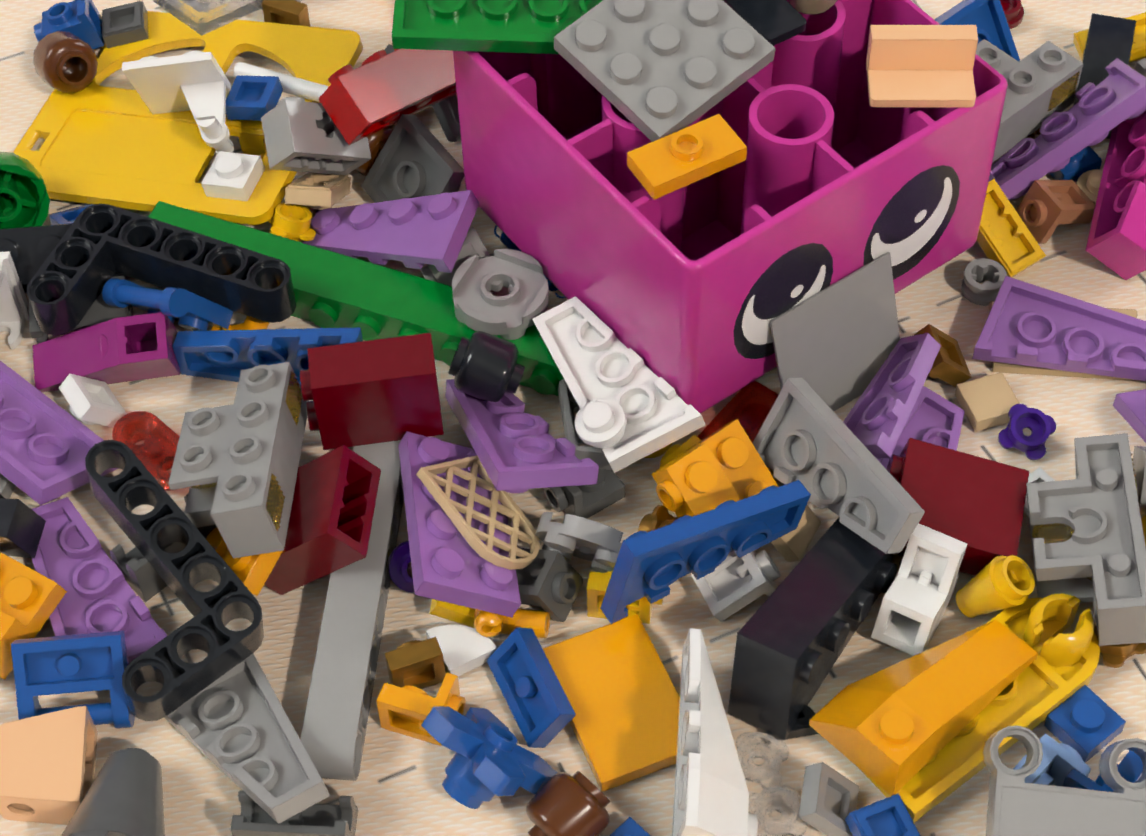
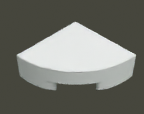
(462, 647)

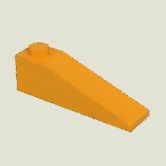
(917, 706)

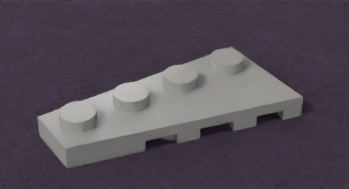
(813, 445)
(252, 741)

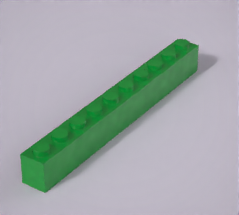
(356, 293)

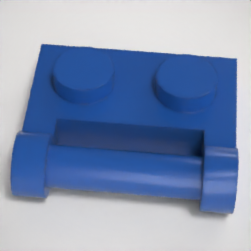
(176, 303)
(72, 666)

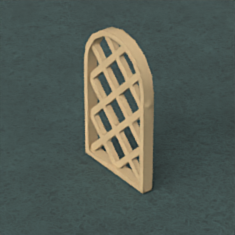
(472, 535)

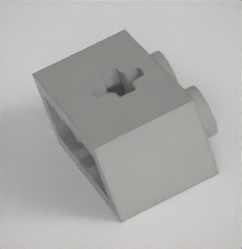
(307, 140)

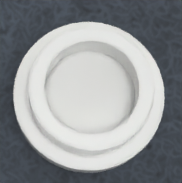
(601, 422)

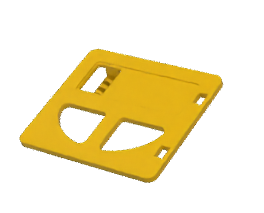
(117, 153)

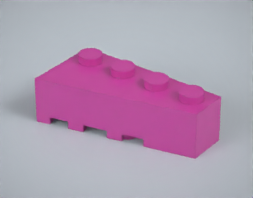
(1119, 215)

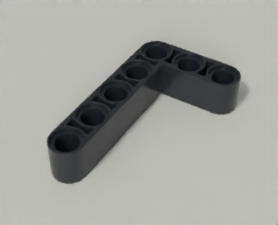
(158, 253)
(181, 573)

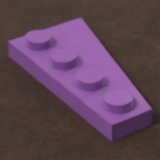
(1067, 133)
(400, 230)
(1061, 333)
(517, 445)
(96, 588)

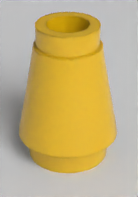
(998, 586)

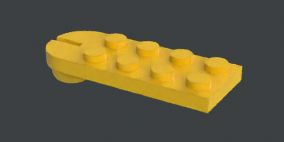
(1059, 671)

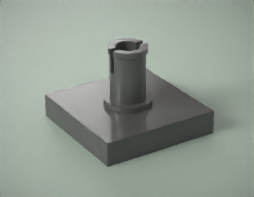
(412, 165)

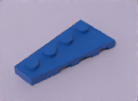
(227, 352)
(699, 544)

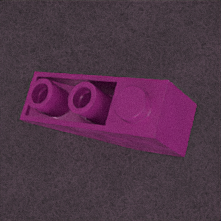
(109, 352)

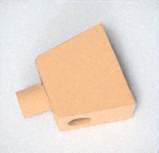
(46, 765)

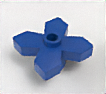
(485, 756)

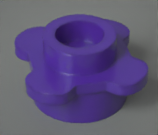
(1033, 419)

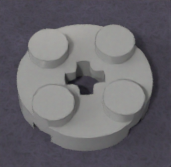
(506, 314)
(581, 539)

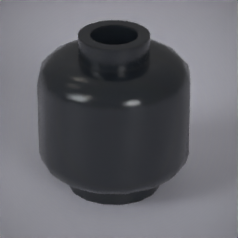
(486, 367)

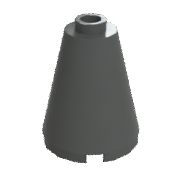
(122, 798)

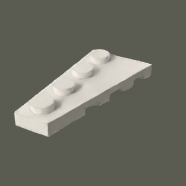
(603, 367)

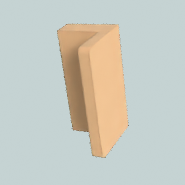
(921, 66)

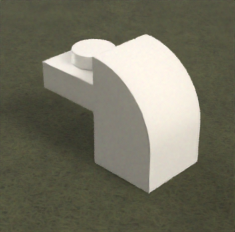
(920, 591)

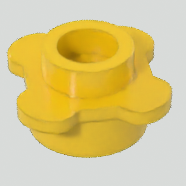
(292, 222)

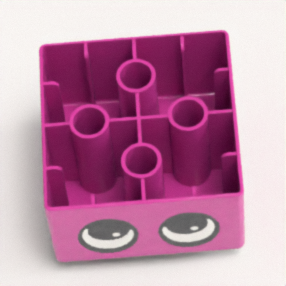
(717, 260)

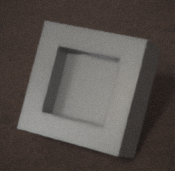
(827, 799)

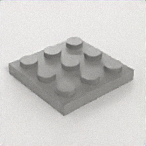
(664, 58)

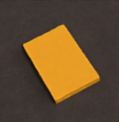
(620, 701)

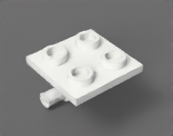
(184, 84)

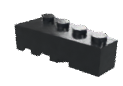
(804, 628)

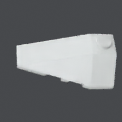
(708, 776)

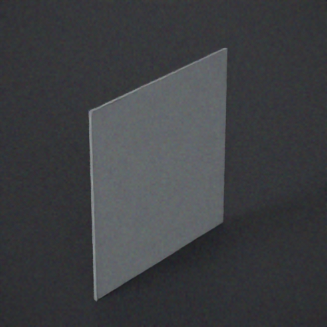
(840, 334)

